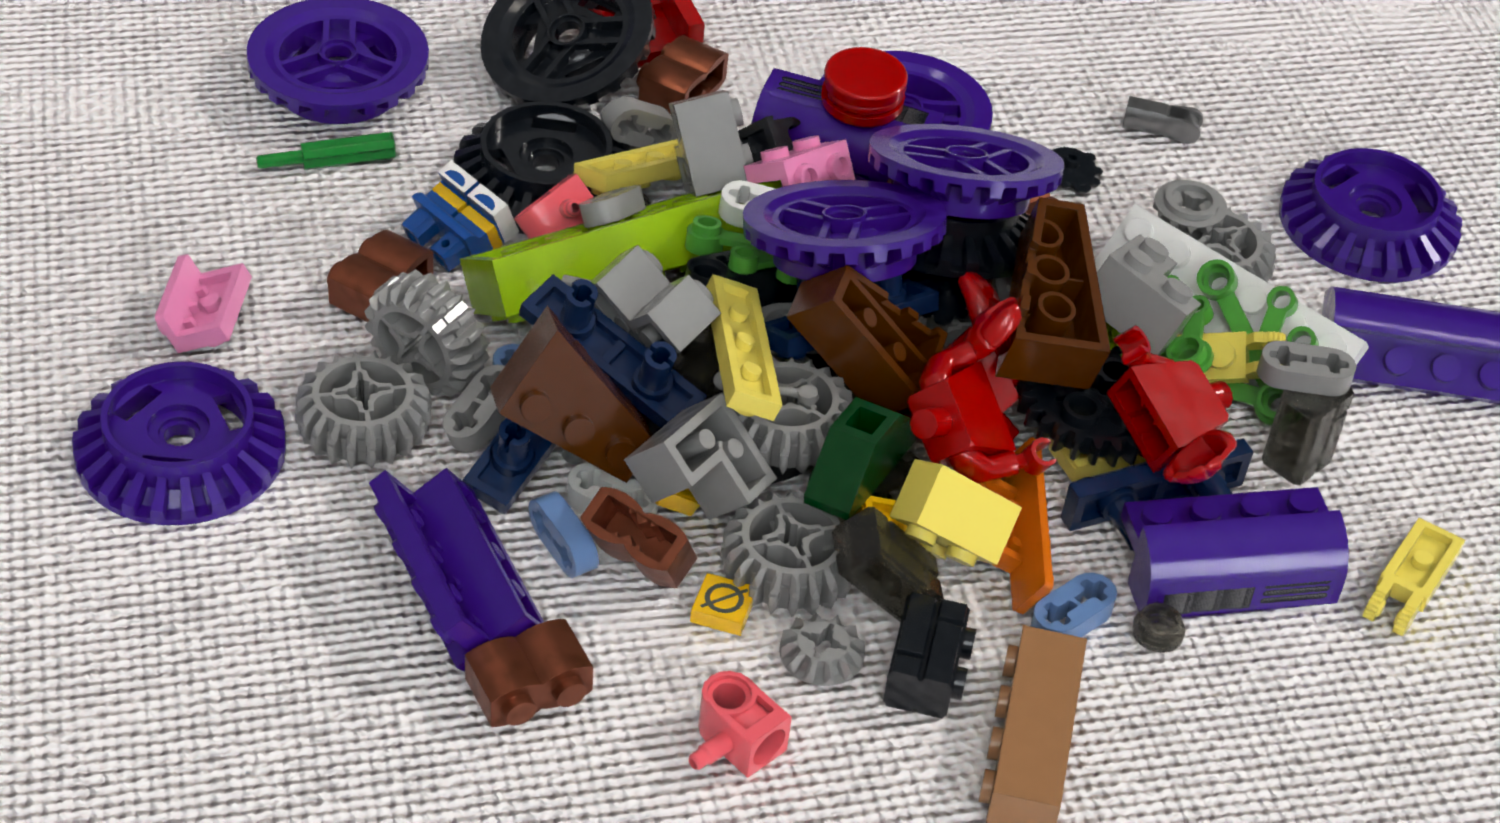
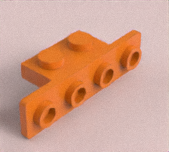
(1028, 547)

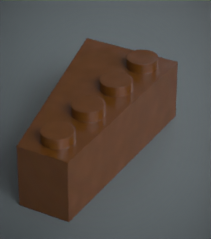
(1060, 301)

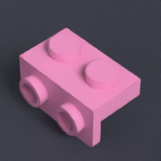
(805, 163)
(200, 306)

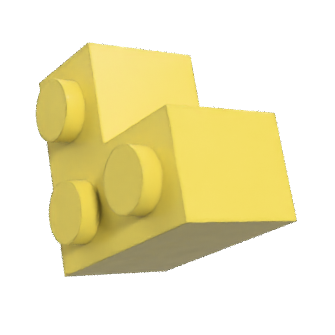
(954, 515)

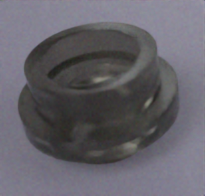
(1159, 628)

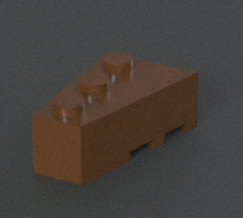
(865, 336)
(568, 399)

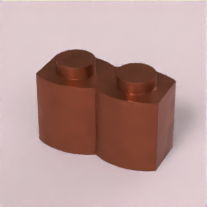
(682, 72)
(378, 259)
(639, 537)
(529, 673)

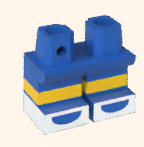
(462, 214)

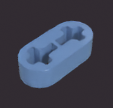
(563, 534)
(1067, 603)

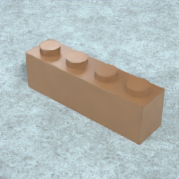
(1036, 728)

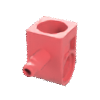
(555, 208)
(739, 724)

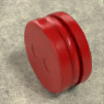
(864, 87)

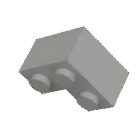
(709, 142)
(1139, 292)
(648, 305)
(704, 452)

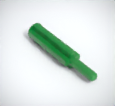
(334, 152)

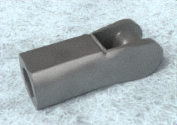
(1163, 119)

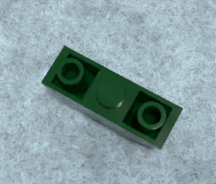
(857, 457)

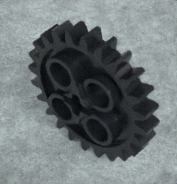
(1081, 417)

